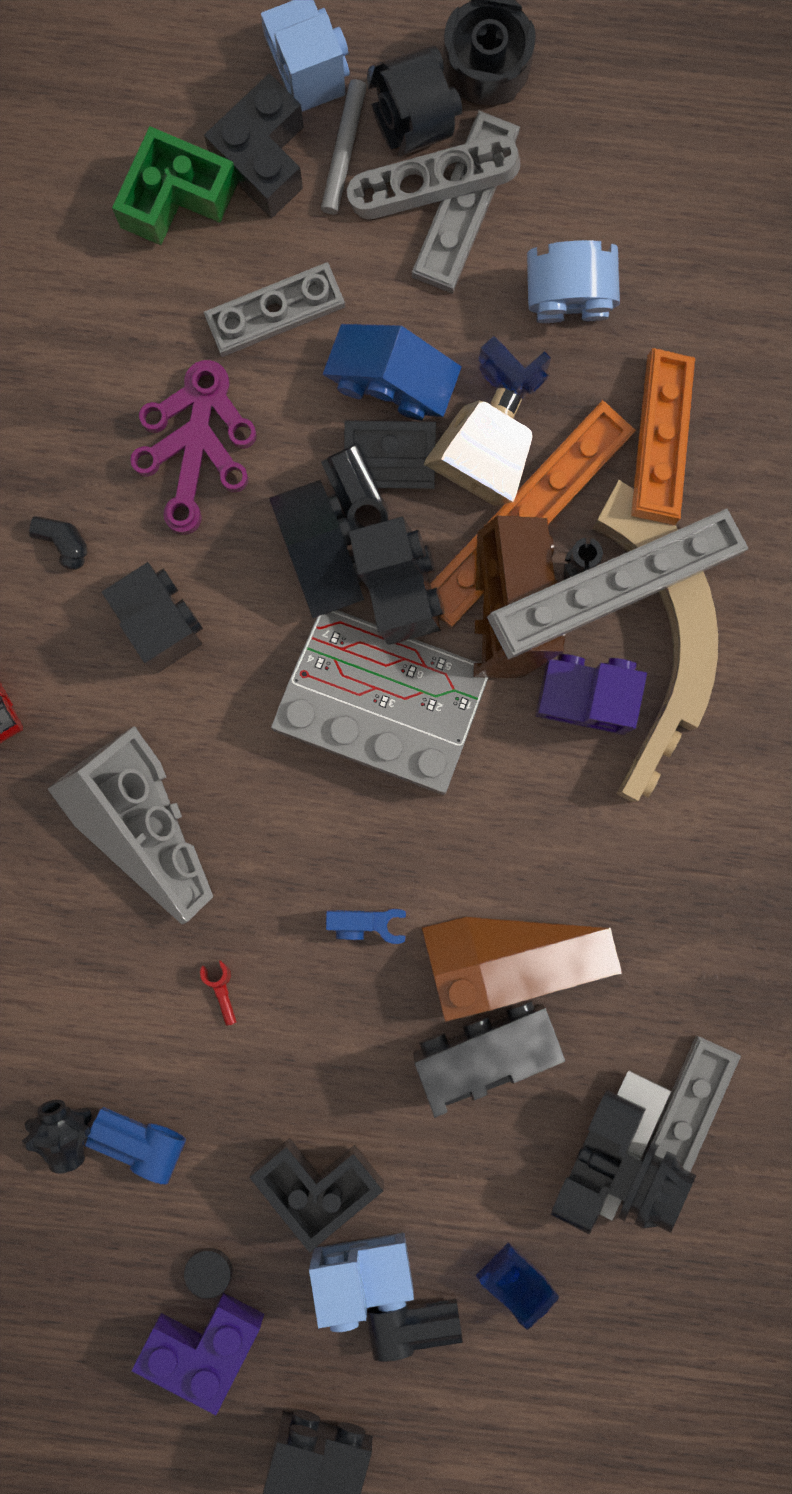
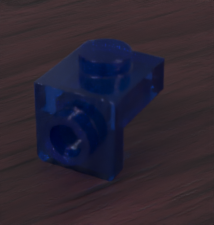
(503, 368)
(518, 1285)

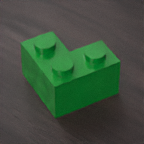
(172, 175)

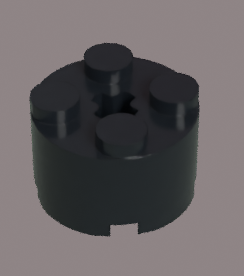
(491, 74)
(413, 100)

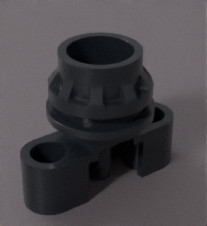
(650, 1185)

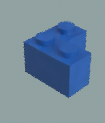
(392, 367)

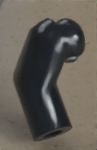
(65, 538)

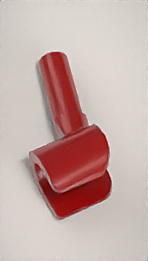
(221, 992)

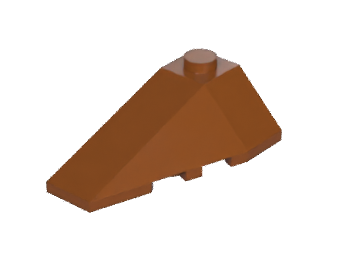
(505, 962)

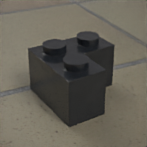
(254, 140)
(317, 545)
(396, 571)
(152, 618)
(315, 1202)
(317, 1456)

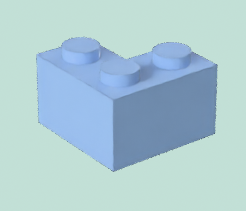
(307, 51)
(359, 1276)

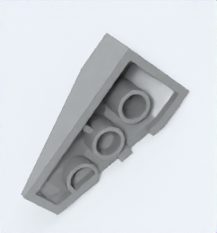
(127, 814)

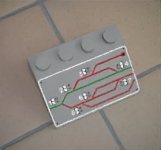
(381, 703)

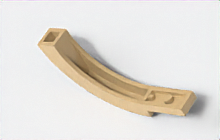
(693, 640)

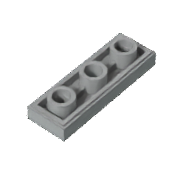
(249, 322)

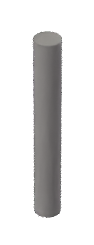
(343, 146)

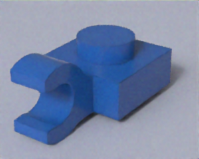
(352, 924)

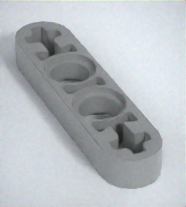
(435, 186)

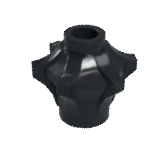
(58, 1135)

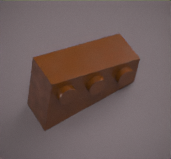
(510, 565)

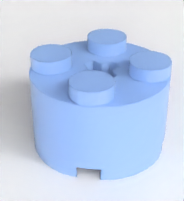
(573, 280)

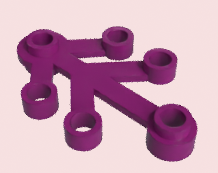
(195, 438)

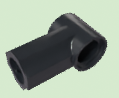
(353, 484)
(411, 1328)

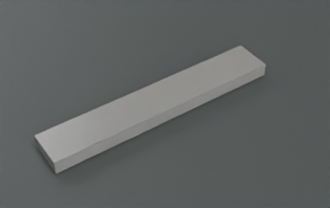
(616, 583)

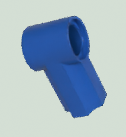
(148, 1148)

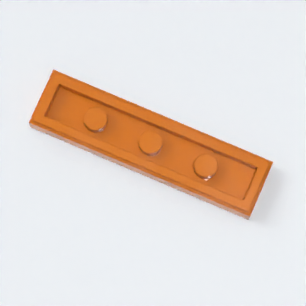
(663, 437)

